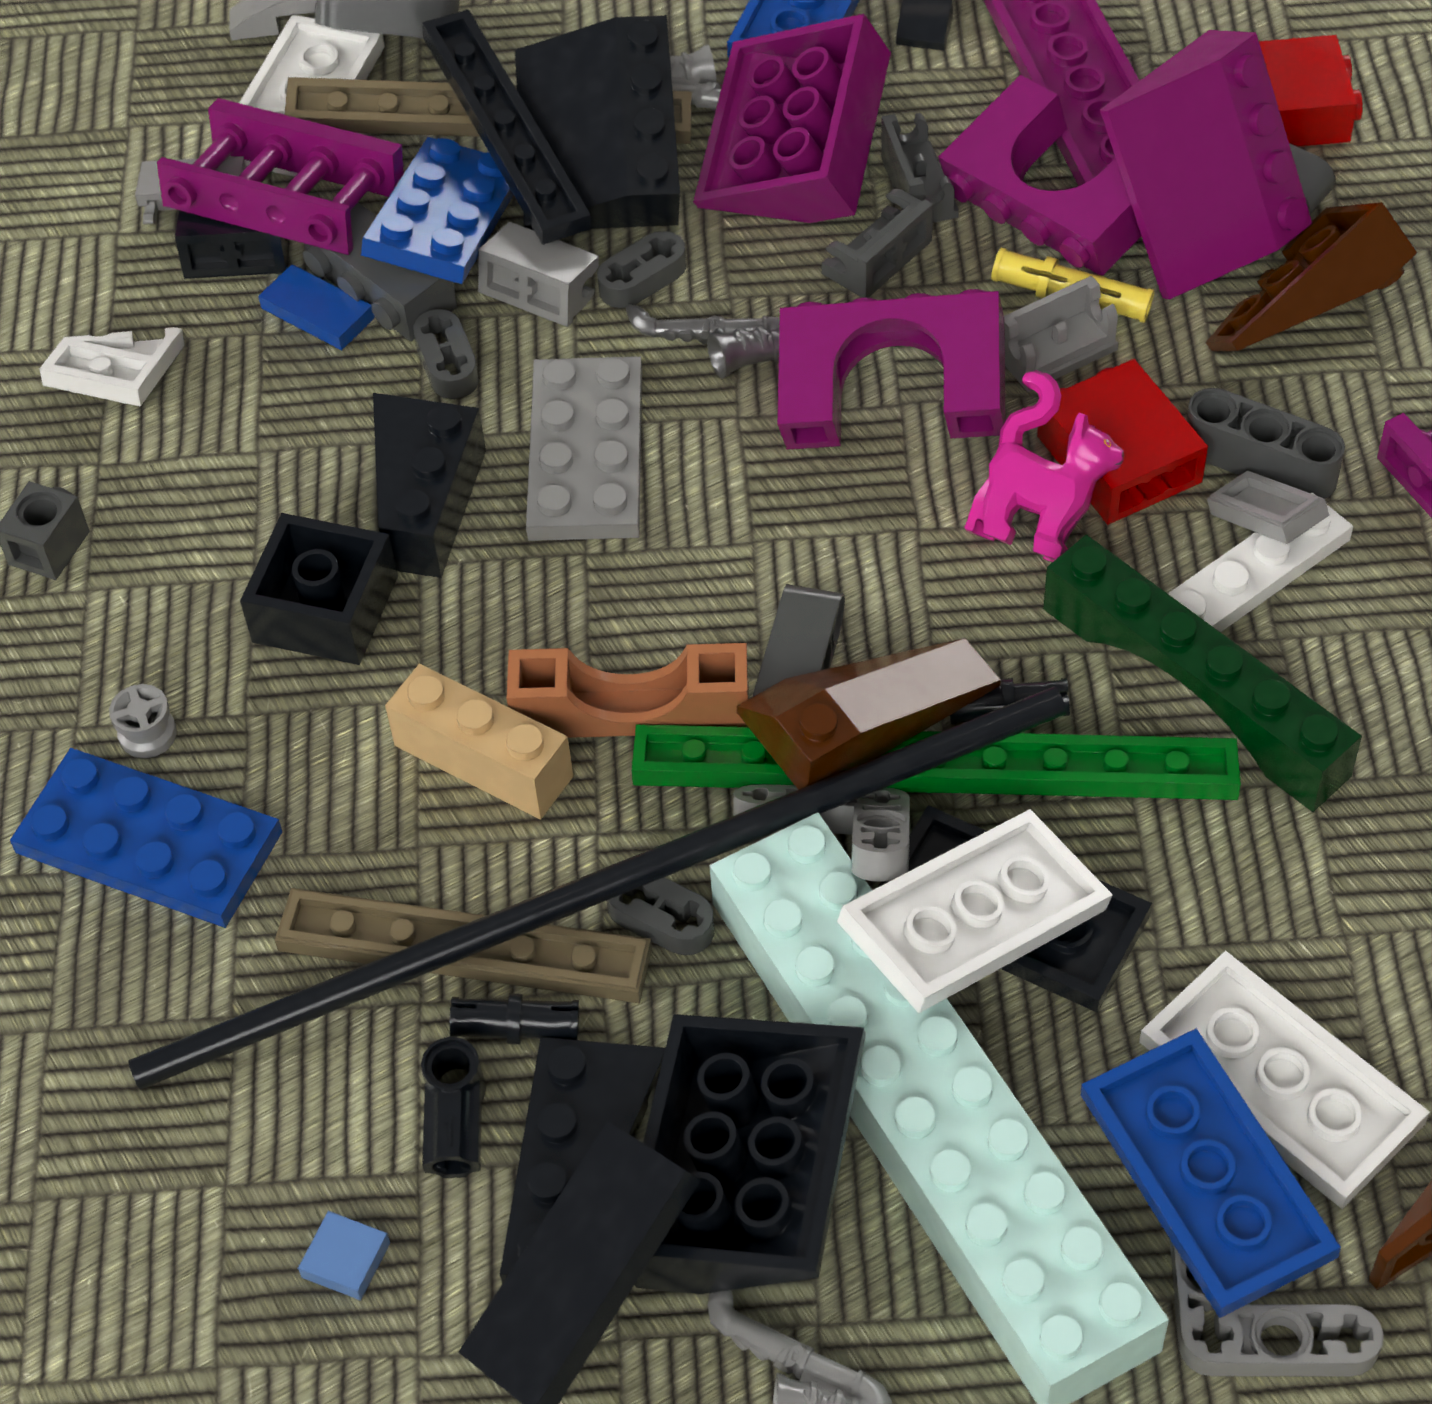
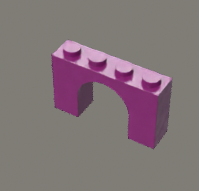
(987, 167)
(827, 340)

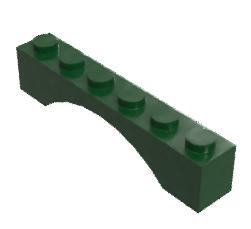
(1281, 727)

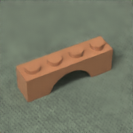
(587, 702)

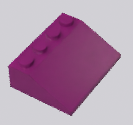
(795, 122)
(1207, 162)

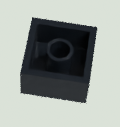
(319, 588)

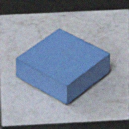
(344, 1255)

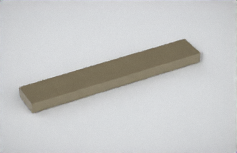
(541, 959)

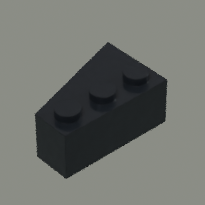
(424, 476)

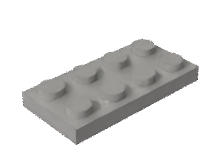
(585, 449)

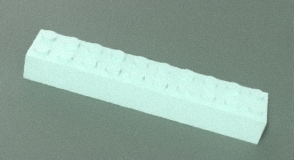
(945, 1128)

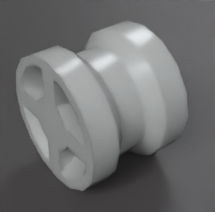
(130, 717)

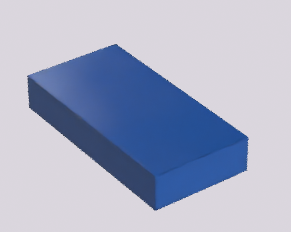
(316, 307)

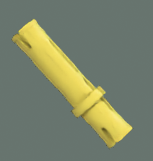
(1013, 269)

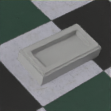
(1267, 507)

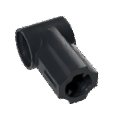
(452, 1110)

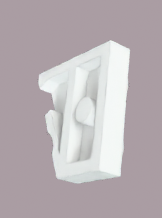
(111, 365)

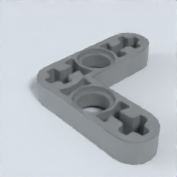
(876, 823)
(1241, 1330)

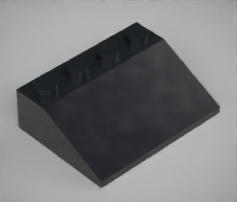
(609, 117)
(765, 1129)

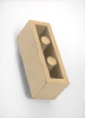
(480, 741)

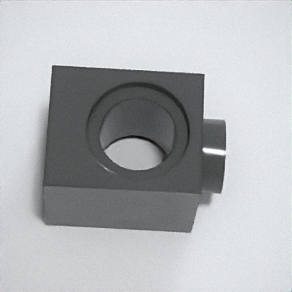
(43, 530)

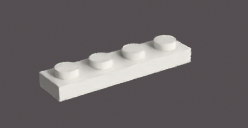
(1257, 571)

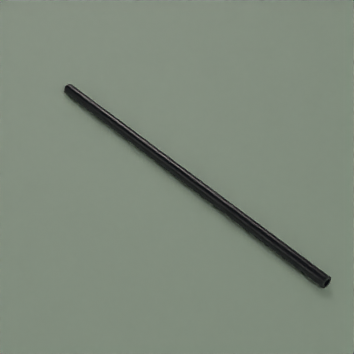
(594, 888)

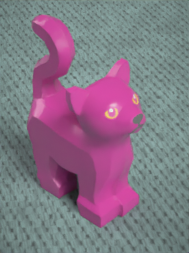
(1037, 485)

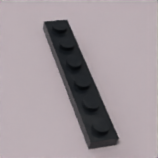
(506, 127)

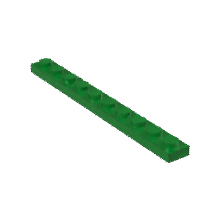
(1010, 767)

